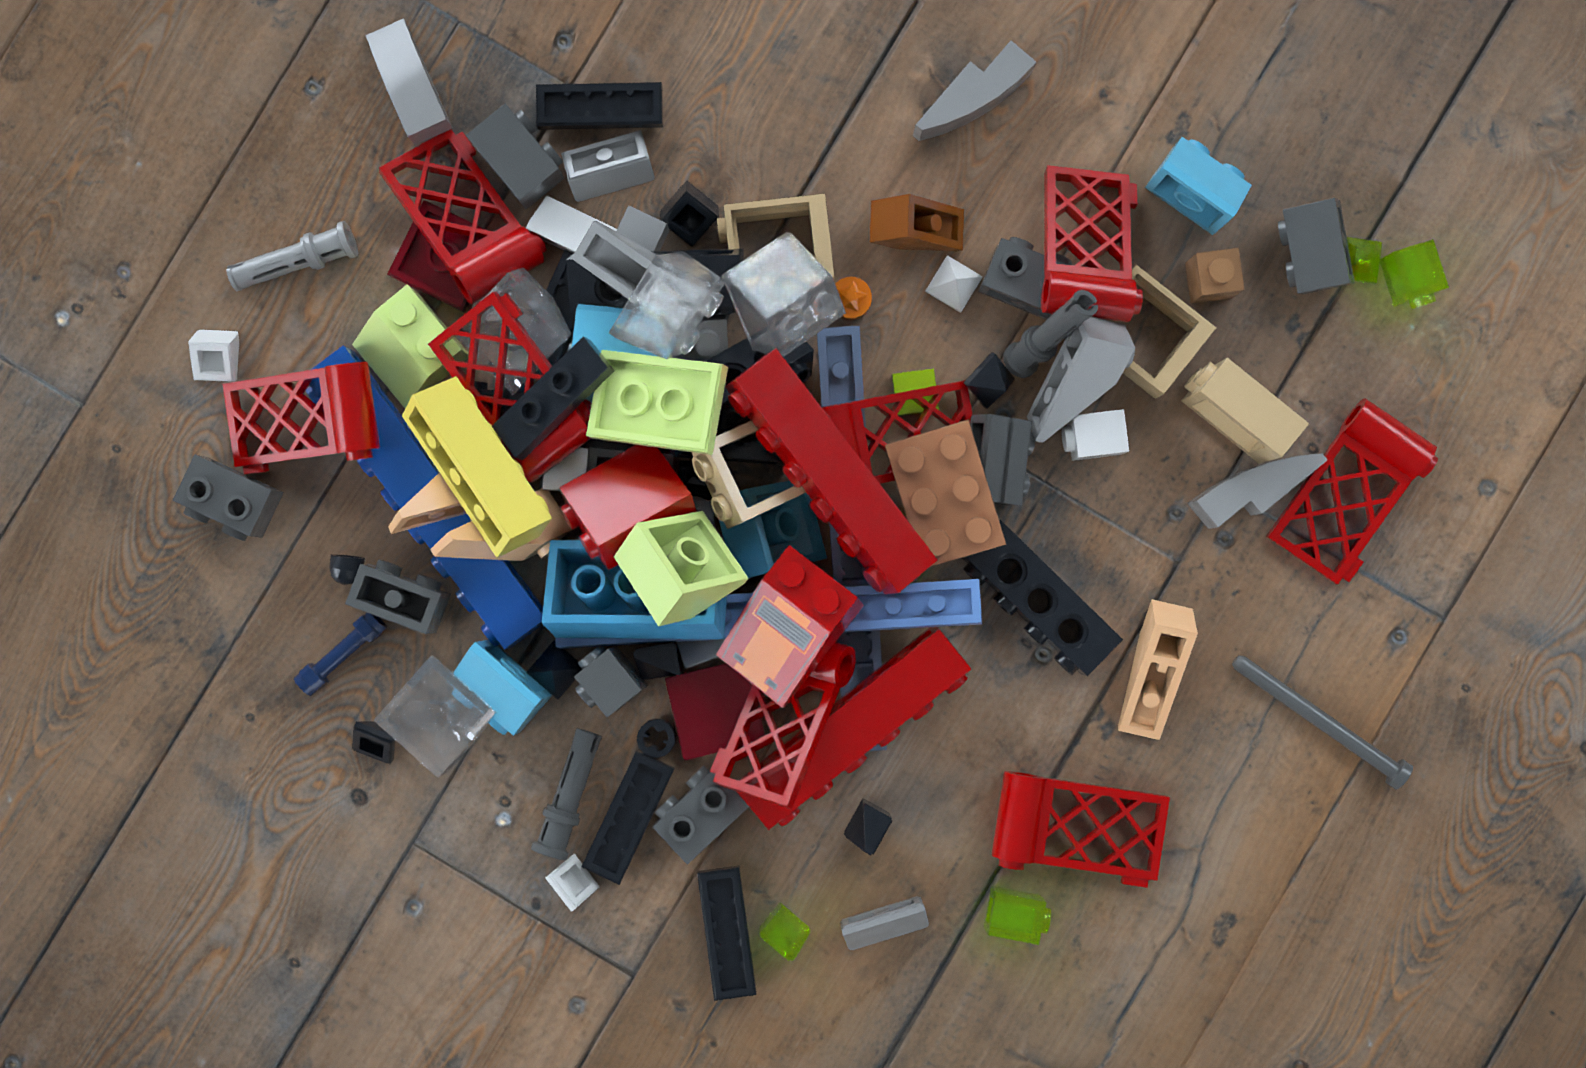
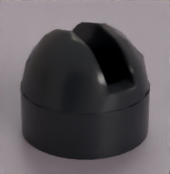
(344, 567)

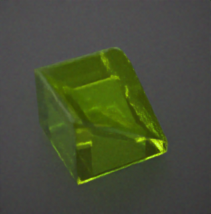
(784, 932)

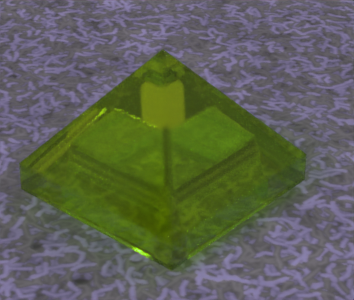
(1365, 259)

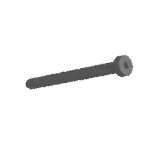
(1396, 772)

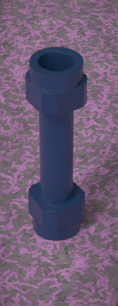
(314, 676)

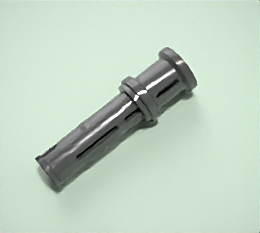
(1041, 342)
(562, 813)

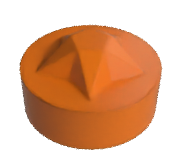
(855, 297)

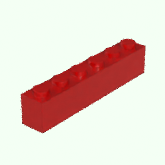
(830, 473)
(867, 718)

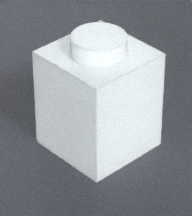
(1096, 435)

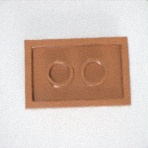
(946, 492)

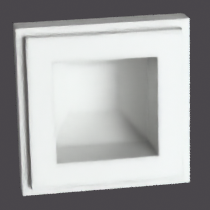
(953, 284)
(572, 882)

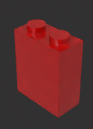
(619, 494)

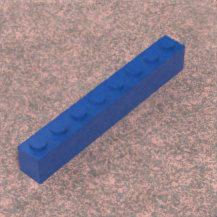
(404, 469)

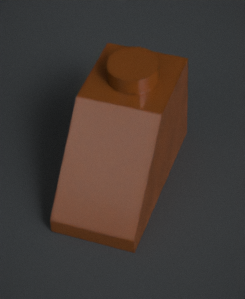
(916, 224)

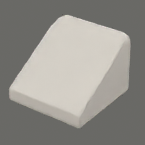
(214, 355)
(567, 470)

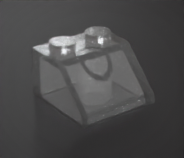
(782, 296)
(669, 305)
(540, 319)
(436, 717)

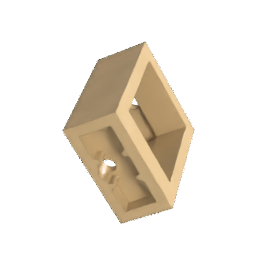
(809, 205)
(1197, 333)
(1243, 410)
(726, 497)

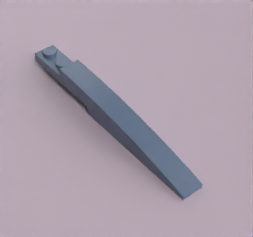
(841, 383)

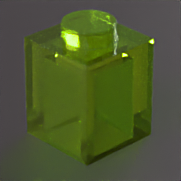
(1414, 275)
(1016, 915)

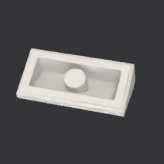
(561, 224)

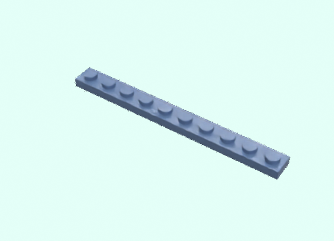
(914, 607)

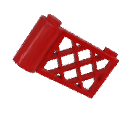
(482, 263)
(1113, 289)
(343, 408)
(850, 422)
(559, 443)
(1388, 448)
(828, 677)
(1025, 818)

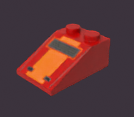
(788, 626)

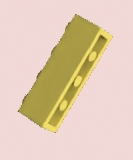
(476, 466)

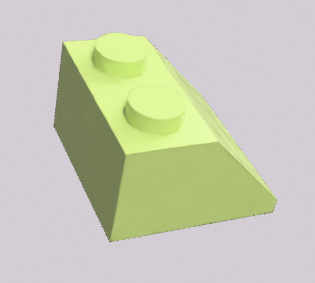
(398, 346)
(679, 566)

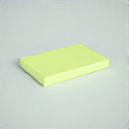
(658, 402)

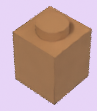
(1214, 275)

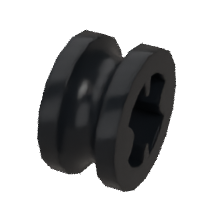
(653, 750)

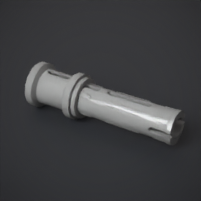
(310, 251)

